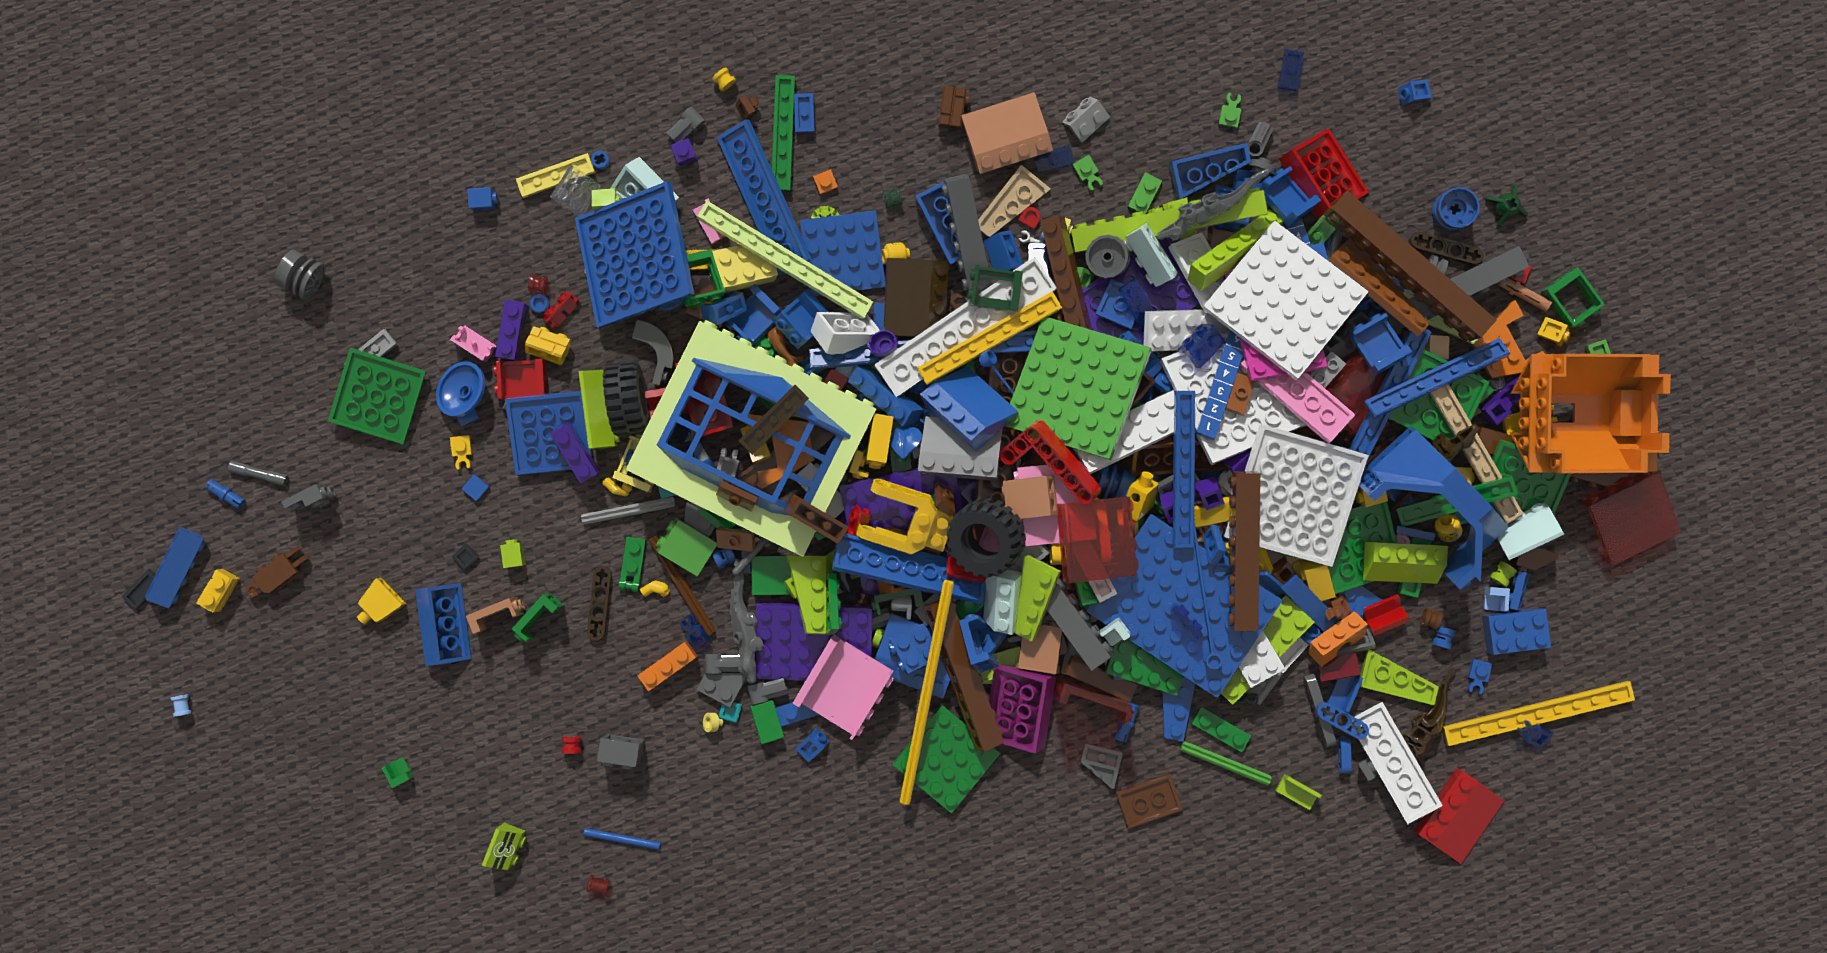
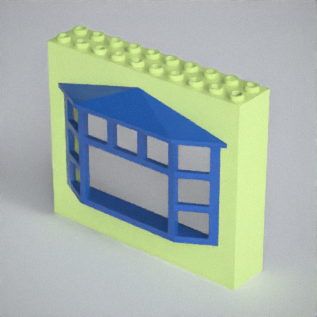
(769, 379)

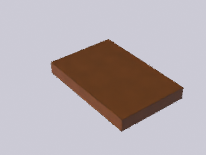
(1149, 801)

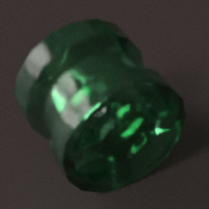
(892, 197)

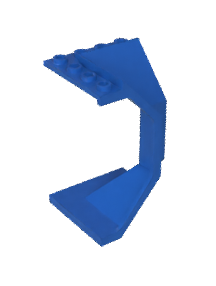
(1417, 466)

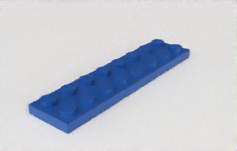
(761, 189)
(915, 570)

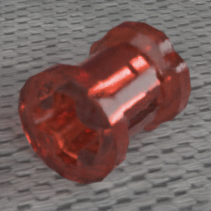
(597, 885)

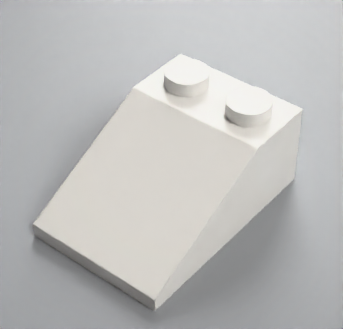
(842, 331)

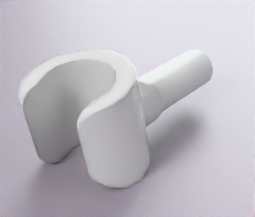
(1030, 239)

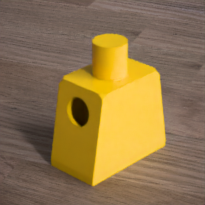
(1145, 492)
(379, 602)

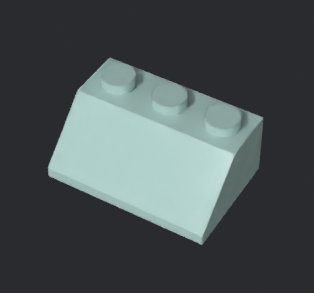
(635, 178)
(1150, 255)
(1530, 531)
(1002, 601)

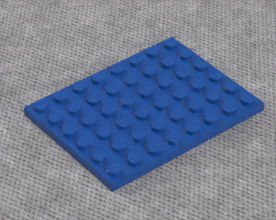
(1170, 578)

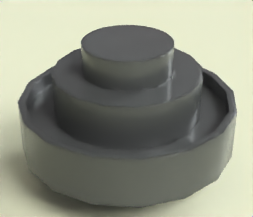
(1260, 164)

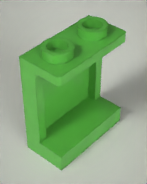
(686, 546)

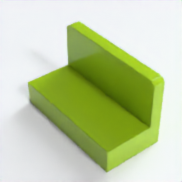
(1297, 791)

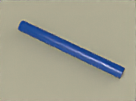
(621, 839)

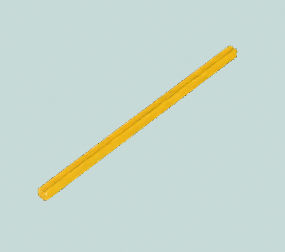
(926, 692)

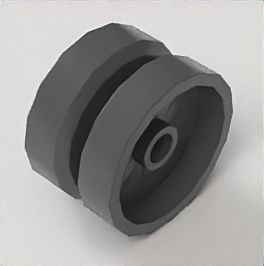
(1119, 253)

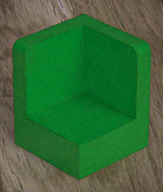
(397, 772)

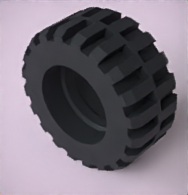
(625, 398)
(970, 553)

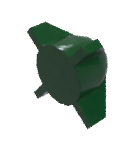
(1507, 205)

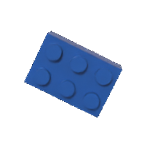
(1516, 631)

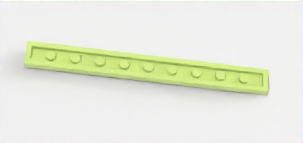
(784, 259)

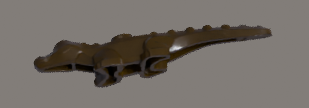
(1448, 450)
(1429, 725)

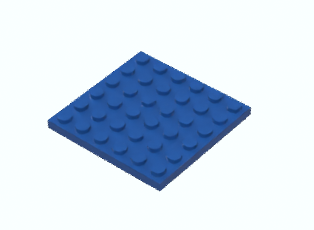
(634, 255)

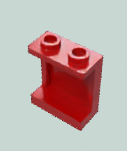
(520, 378)

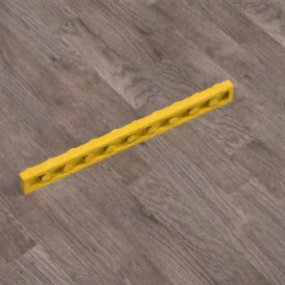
(1538, 713)

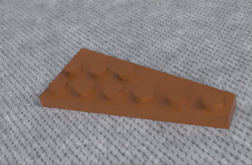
(1380, 286)

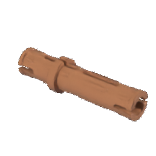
(1526, 294)

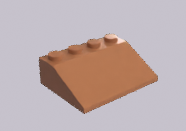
(1006, 133)

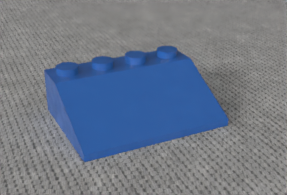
(968, 406)
(896, 626)

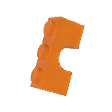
(1327, 644)
(667, 665)

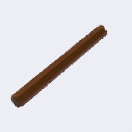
(684, 589)

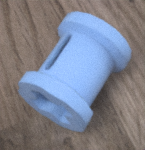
(181, 705)

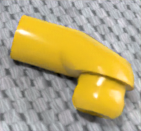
(615, 489)
(655, 586)

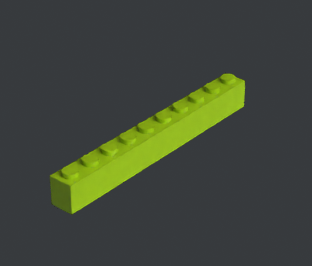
(1250, 206)

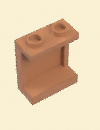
(1031, 496)
(477, 619)
(1044, 651)

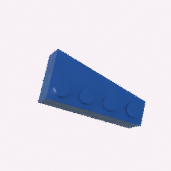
(1200, 170)

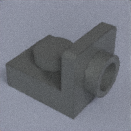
(1368, 768)

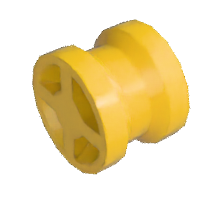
(723, 79)

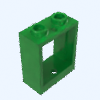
(705, 258)
(1586, 288)

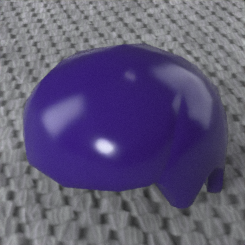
(882, 343)

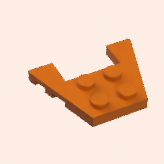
(1515, 361)
(783, 451)

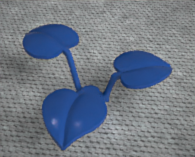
(907, 439)

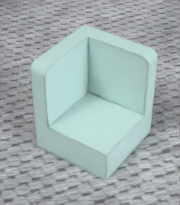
(1115, 632)

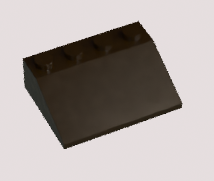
(914, 295)

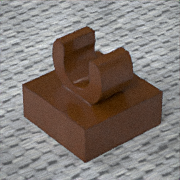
(747, 107)

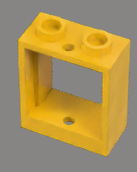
(879, 441)

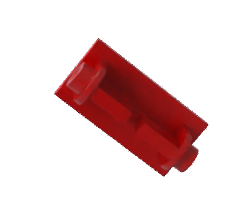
(555, 313)
(856, 517)

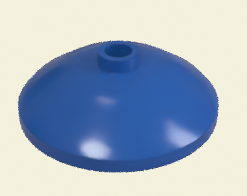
(460, 389)

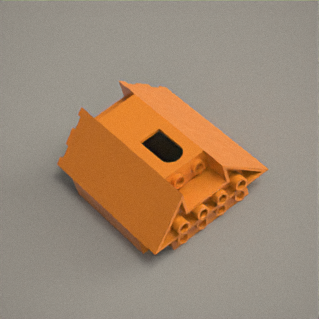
(1612, 413)

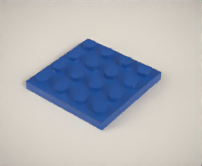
(846, 248)
(530, 426)

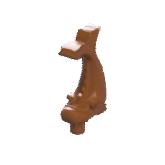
(776, 338)

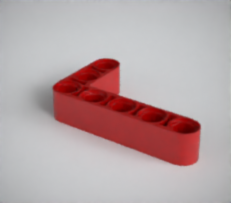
(1053, 457)

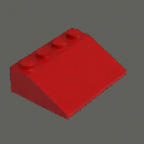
(1323, 171)
(1462, 818)

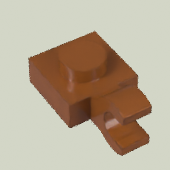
(1339, 608)

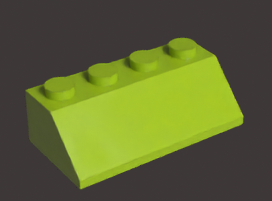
(595, 413)
(1404, 562)

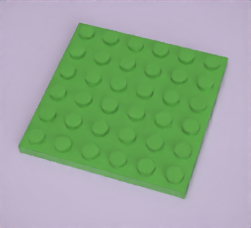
(1079, 385)

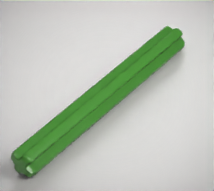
(1226, 763)

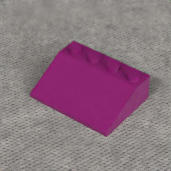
(1022, 706)

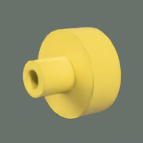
(711, 722)

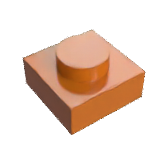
(825, 182)

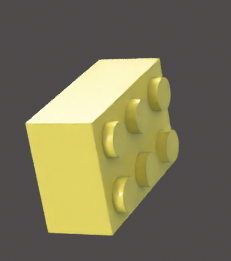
(742, 268)

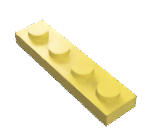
(551, 176)

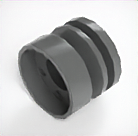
(299, 274)

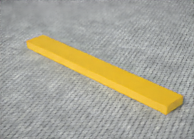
(989, 338)

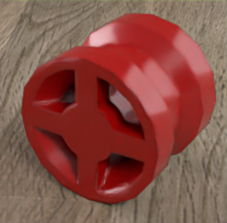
(571, 744)

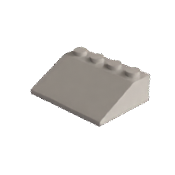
(949, 456)

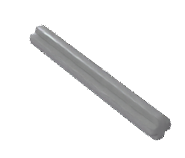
(628, 510)

